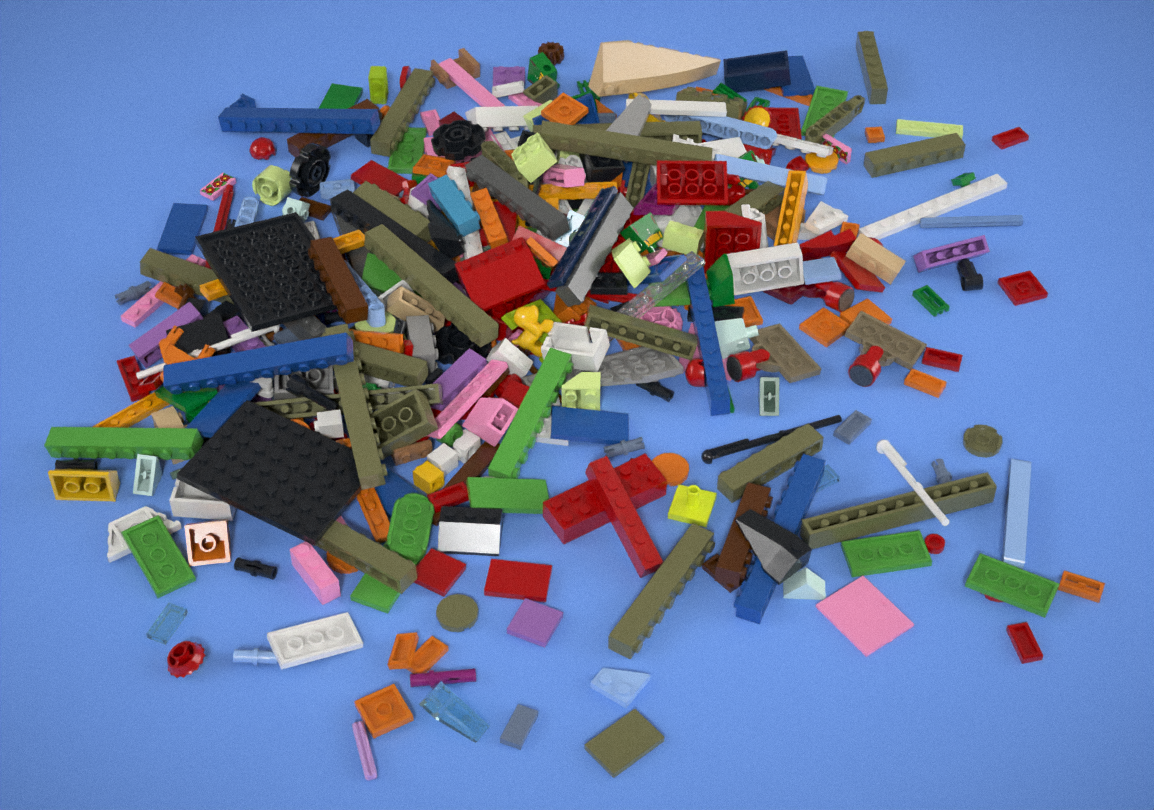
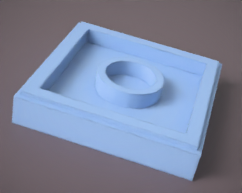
(821, 271)

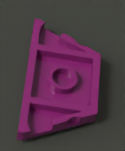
(649, 204)

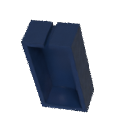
(757, 71)

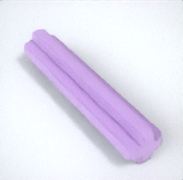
(364, 750)

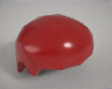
(262, 148)
(735, 193)
(695, 373)

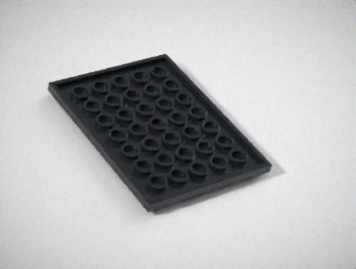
(267, 270)
(276, 472)

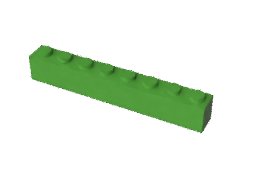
(530, 415)
(123, 442)

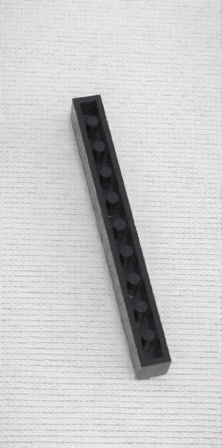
(366, 217)

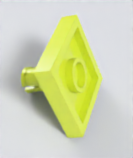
(692, 505)

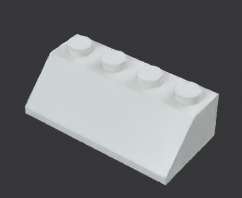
(500, 117)

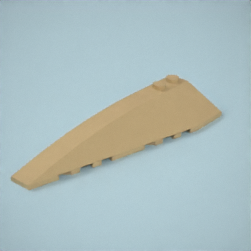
(637, 67)

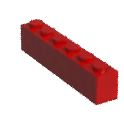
(623, 517)

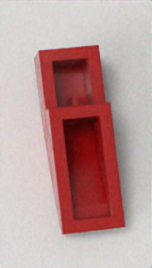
(828, 242)

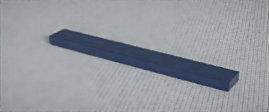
(582, 237)

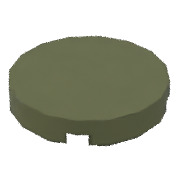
(982, 441)
(457, 613)

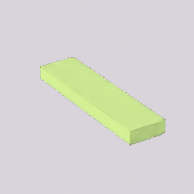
(927, 129)

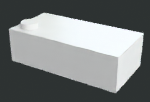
(767, 268)

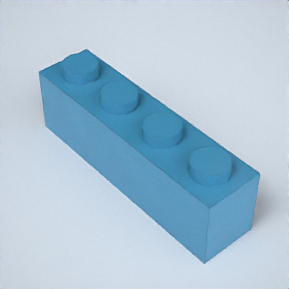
(454, 205)

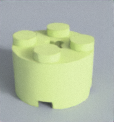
(272, 185)

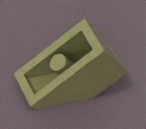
(542, 90)

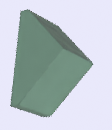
(768, 396)

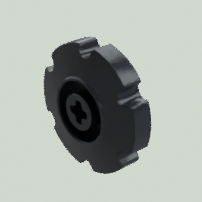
(458, 140)
(309, 170)
(454, 343)

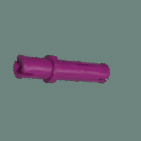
(447, 677)

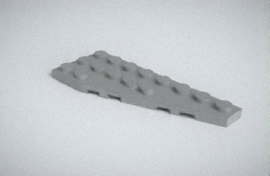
(630, 367)

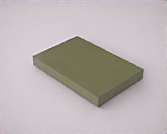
(624, 743)

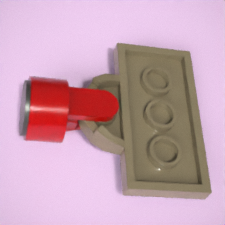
(880, 348)
(773, 352)

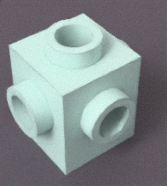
(294, 205)

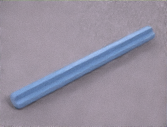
(971, 221)

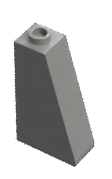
(633, 118)

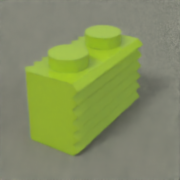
(378, 84)

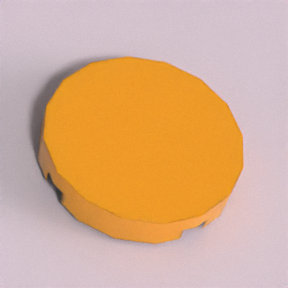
(821, 164)

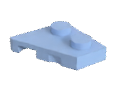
(332, 188)
(619, 685)

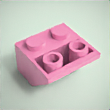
(490, 419)

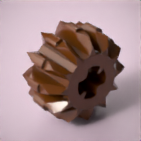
(553, 51)

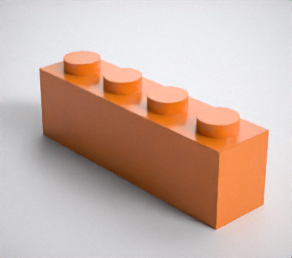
(489, 218)

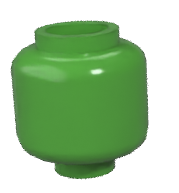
(454, 432)

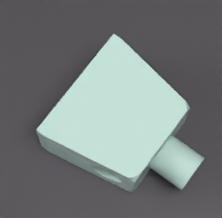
(734, 336)

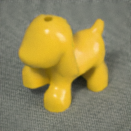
(527, 319)

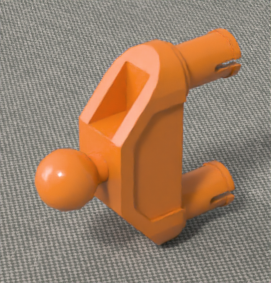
(174, 355)

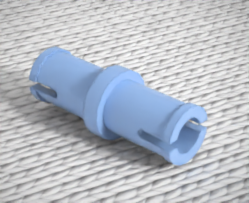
(254, 656)

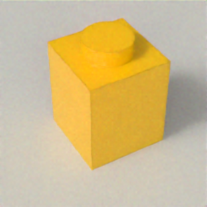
(428, 477)

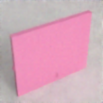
(864, 615)

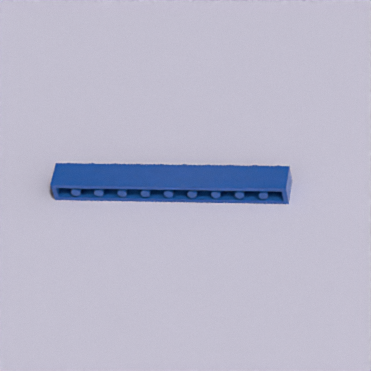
(299, 120)
(708, 344)
(258, 363)
(789, 515)

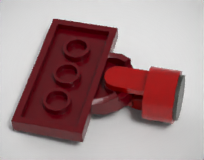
(835, 294)

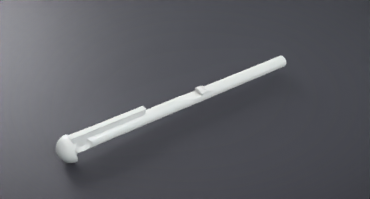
(235, 339)
(886, 448)

